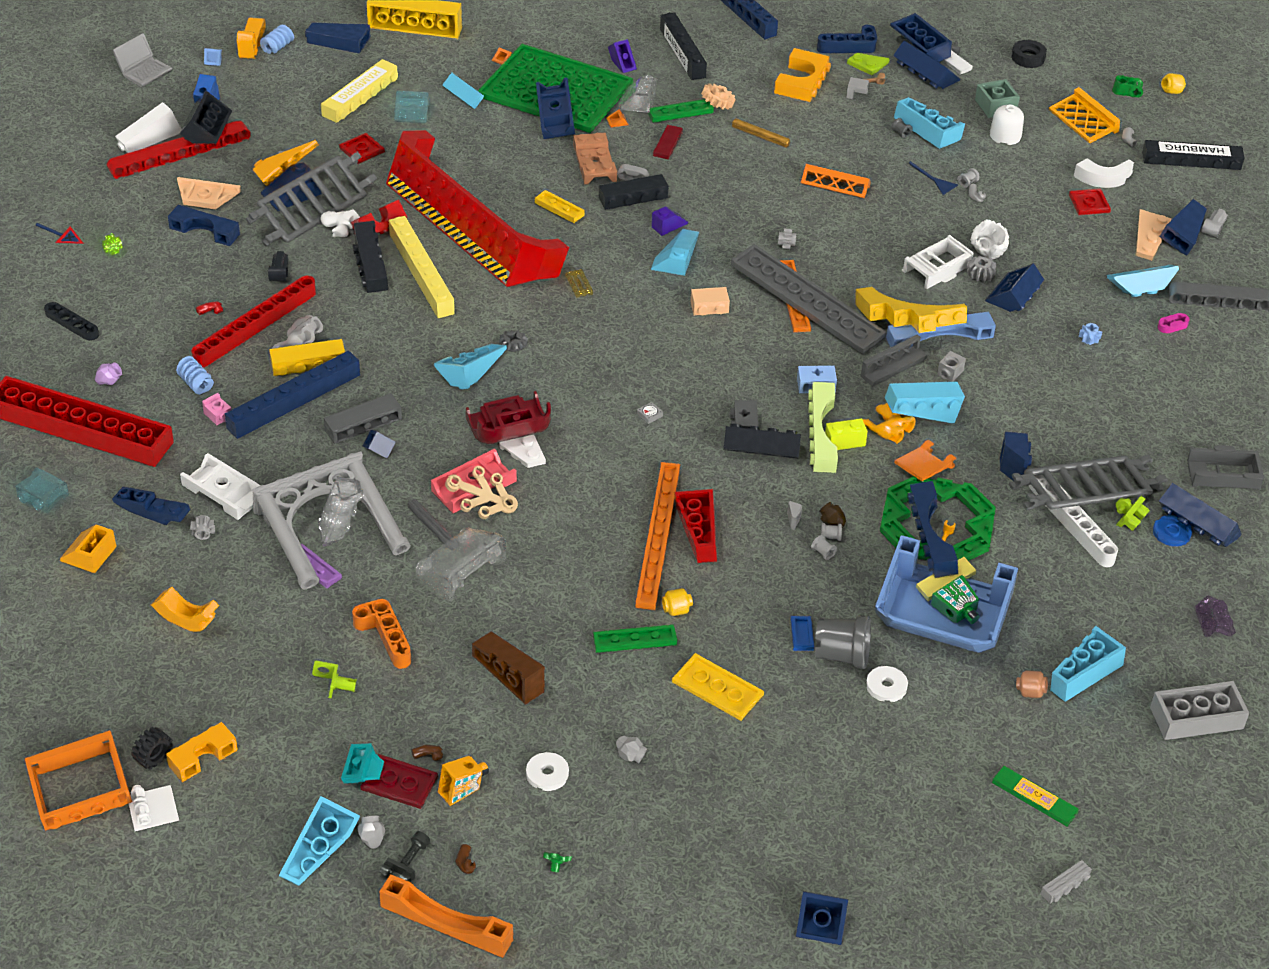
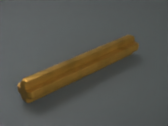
(761, 133)

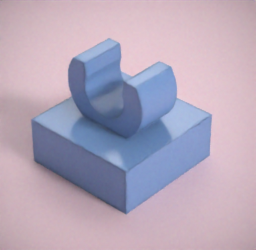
(212, 56)

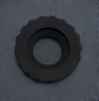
(1029, 61)

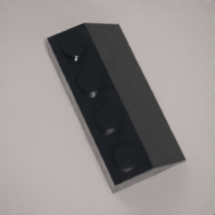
(206, 120)

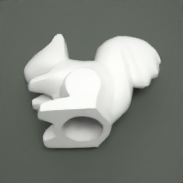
(341, 220)

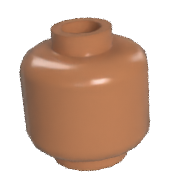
(1032, 684)

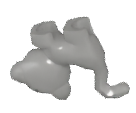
(302, 331)

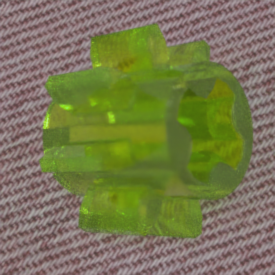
(112, 244)

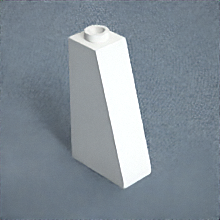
(149, 129)

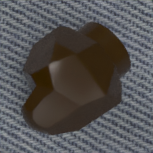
(832, 515)

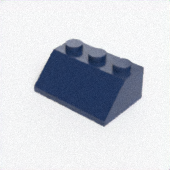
(1016, 288)

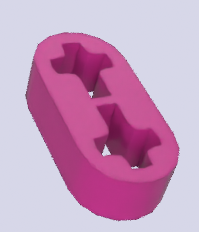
(1173, 323)

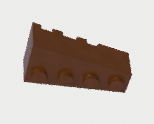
(510, 666)

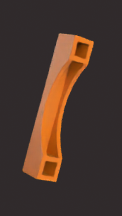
(482, 932)

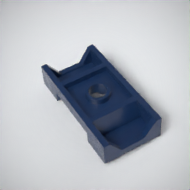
(557, 120)

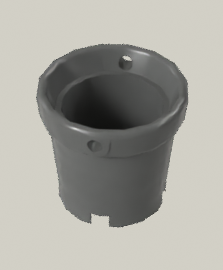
(844, 640)

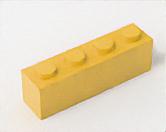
(304, 357)

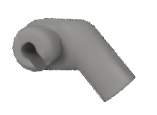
(1127, 137)
(977, 196)

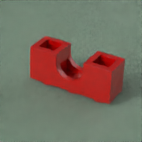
(387, 212)

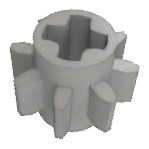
(787, 238)
(202, 527)

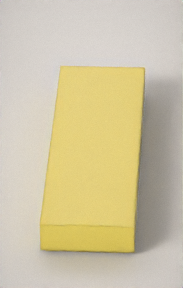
(932, 584)

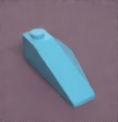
(677, 253)

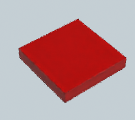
(364, 145)
(1089, 201)

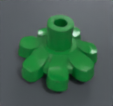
(556, 860)

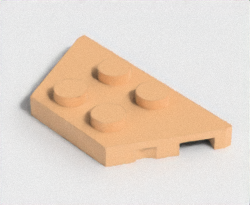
(206, 193)

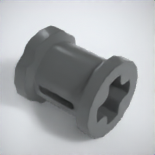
(899, 126)

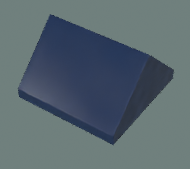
(822, 918)

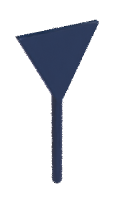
(943, 186)

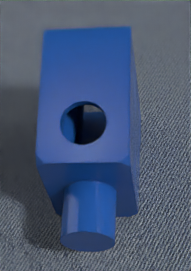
(206, 83)

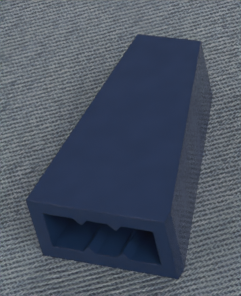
(339, 36)
(1185, 227)

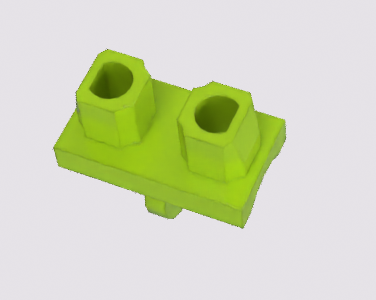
(1124, 506)

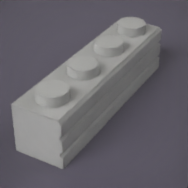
(1066, 881)

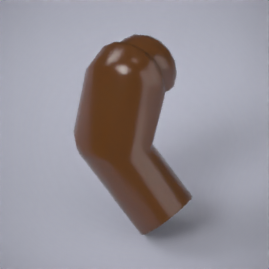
(435, 751)
(462, 860)

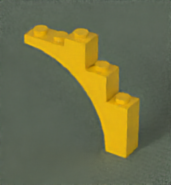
(901, 313)

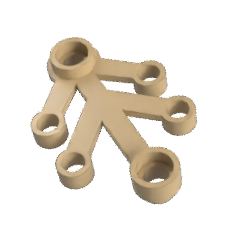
(484, 493)

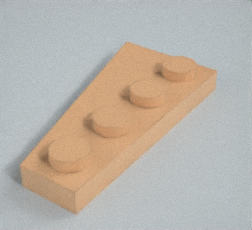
(1149, 229)

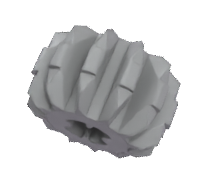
(981, 268)

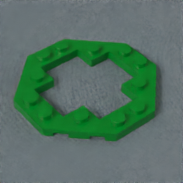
(968, 494)

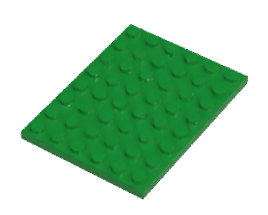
(591, 88)

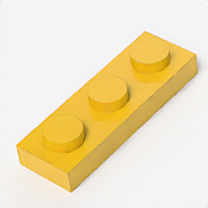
(559, 206)

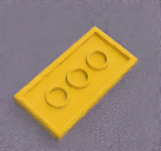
(718, 686)

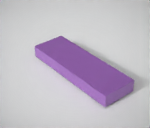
(326, 574)

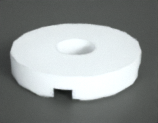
(890, 674)
(551, 761)

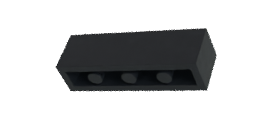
(633, 191)
(762, 441)

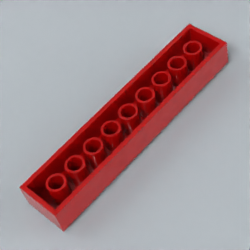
(84, 421)

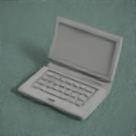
(137, 61)

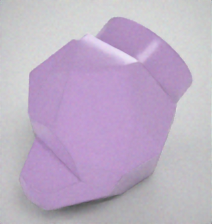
(108, 374)

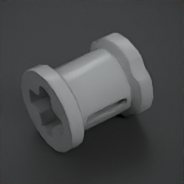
(966, 179)
(831, 532)
(823, 547)

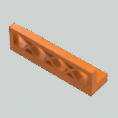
(822, 173)

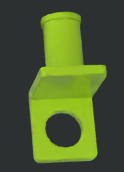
(337, 681)

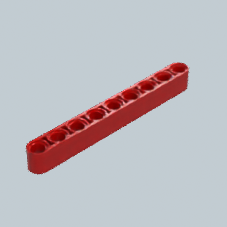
(173, 151)
(254, 321)

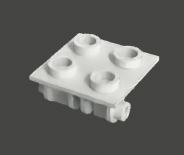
(152, 807)

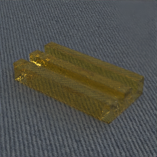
(588, 290)

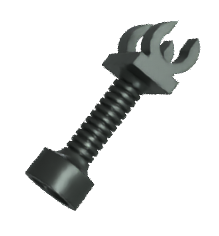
(419, 841)

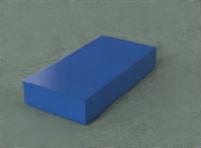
(802, 633)

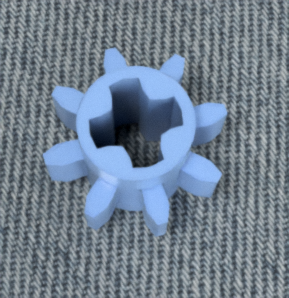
(1090, 333)

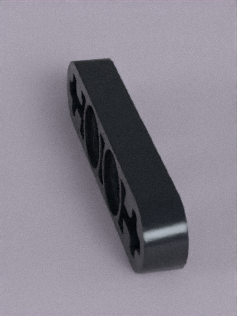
(61, 311)

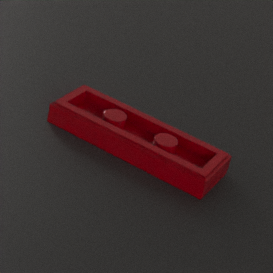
(667, 142)

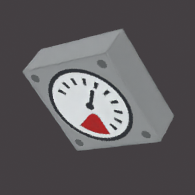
(650, 412)

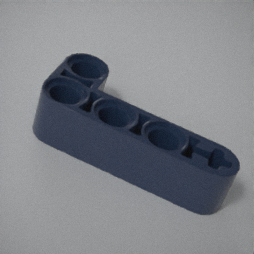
(848, 42)

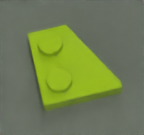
(867, 63)

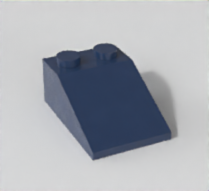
(287, 176)

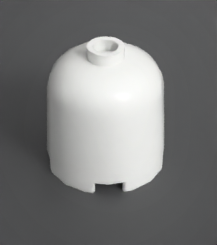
(1007, 125)

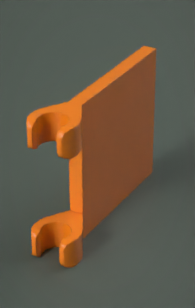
(922, 463)

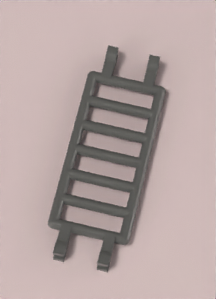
(280, 233)
(1044, 499)

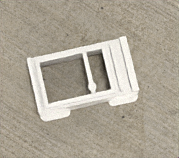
(946, 271)

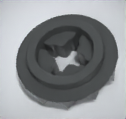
(517, 344)

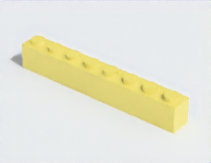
(421, 267)

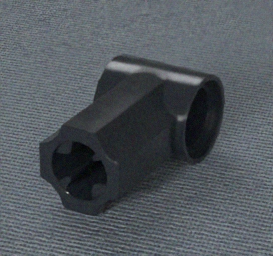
(278, 270)

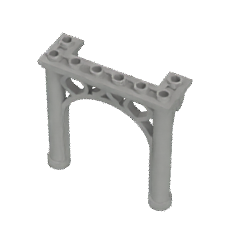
(268, 503)

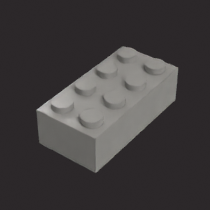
(1199, 710)

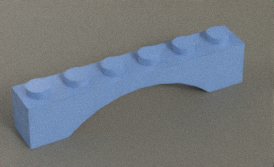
(978, 327)

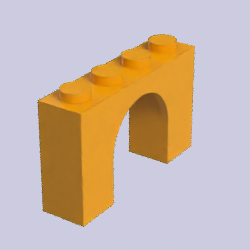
(803, 87)

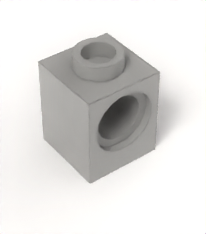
(951, 366)

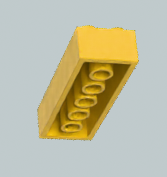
(416, 16)

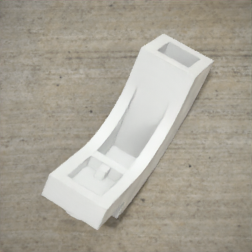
(1103, 176)

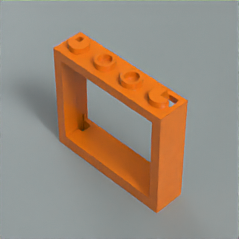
(69, 755)

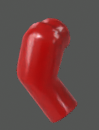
(204, 308)

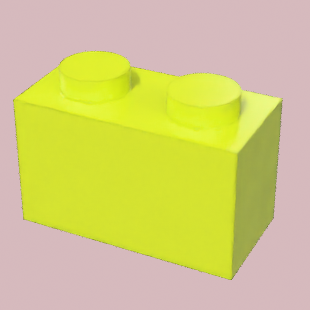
(847, 433)

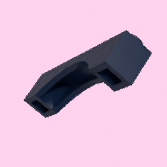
(941, 554)

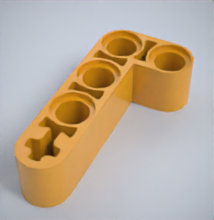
(250, 38)

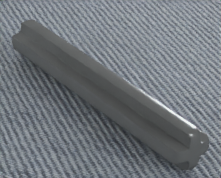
(429, 521)

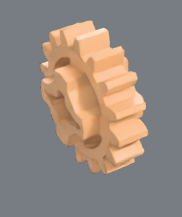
(718, 96)

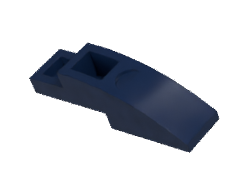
(148, 506)

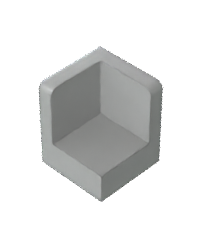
(857, 85)

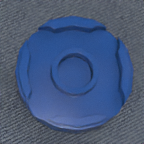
(1171, 531)

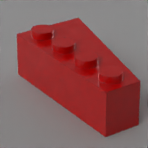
(698, 519)

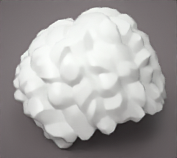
(990, 239)

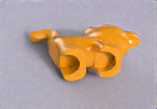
(894, 424)

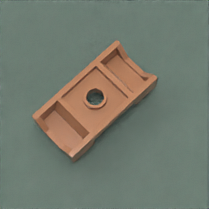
(590, 148)

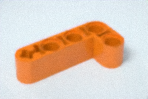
(381, 615)

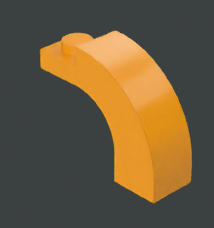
(183, 613)

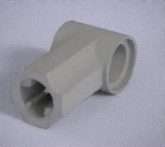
(1215, 223)

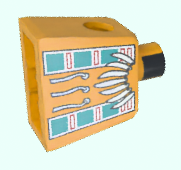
(460, 778)

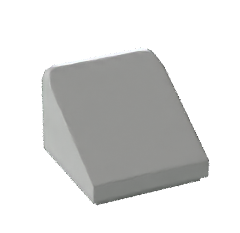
(794, 514)

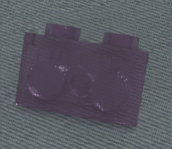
(1214, 617)

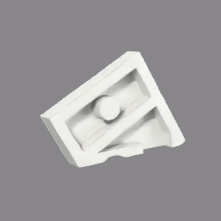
(525, 450)

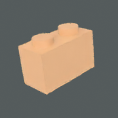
(710, 301)

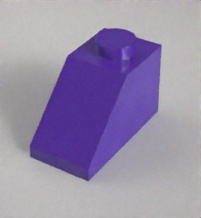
(622, 56)
(666, 220)

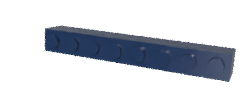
(292, 394)

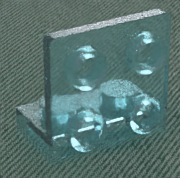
(411, 106)

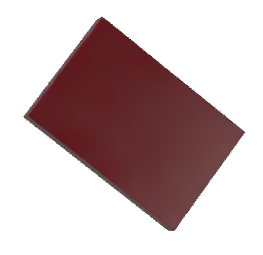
(402, 782)

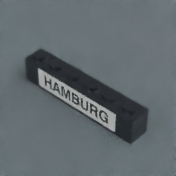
(683, 46)
(1193, 154)

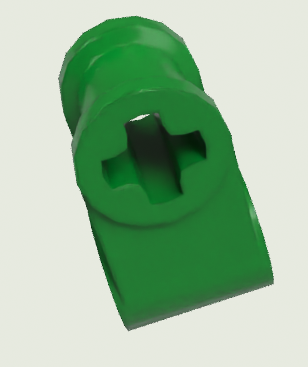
(1127, 85)

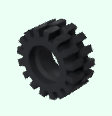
(151, 747)

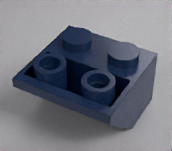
(1014, 454)

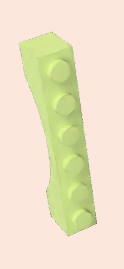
(824, 451)

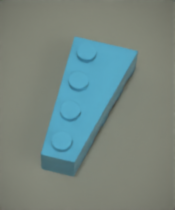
(928, 123)
(926, 400)
(1087, 664)

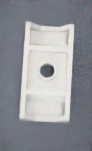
(234, 496)

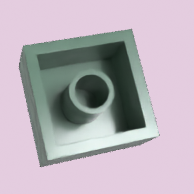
(994, 95)

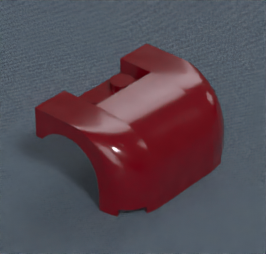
(508, 419)

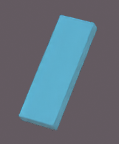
(463, 90)

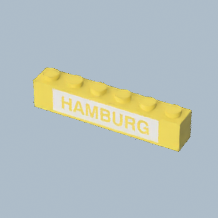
(359, 91)

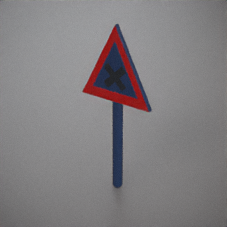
(68, 236)

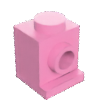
(215, 408)

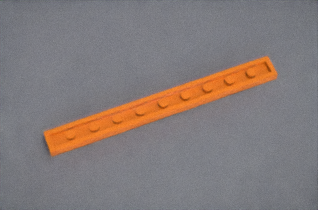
(657, 536)

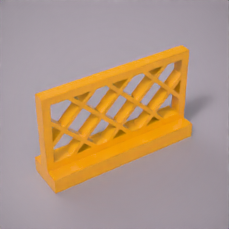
(1094, 110)

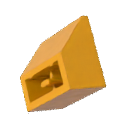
(90, 548)

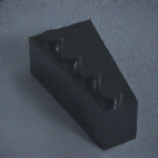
(369, 257)

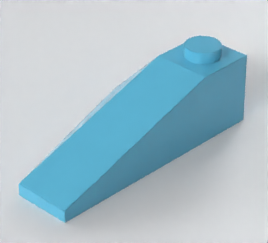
(469, 366)
(323, 833)

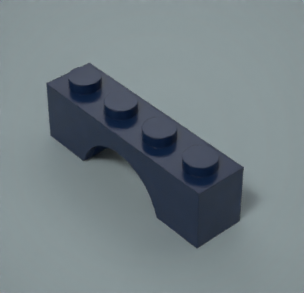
(186, 219)

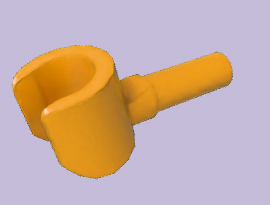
(948, 530)

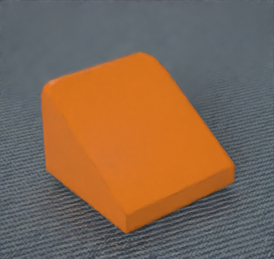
(501, 56)
(617, 119)

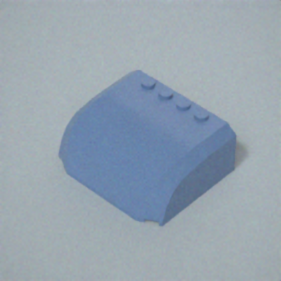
(907, 610)

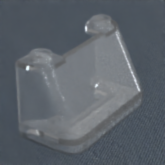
(458, 558)

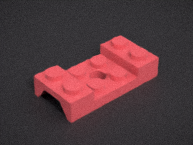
(489, 461)

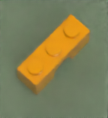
(215, 741)

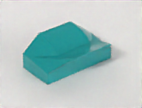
(362, 764)

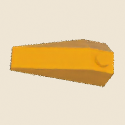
(275, 165)

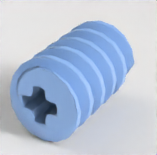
(277, 39)
(194, 375)

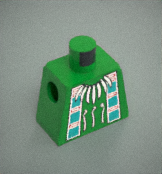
(957, 601)

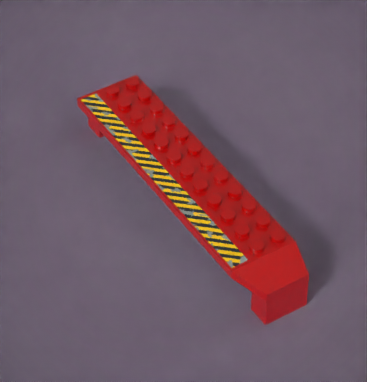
(466, 220)

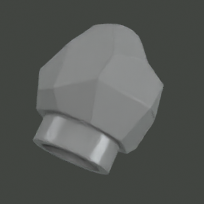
(630, 748)
(371, 831)

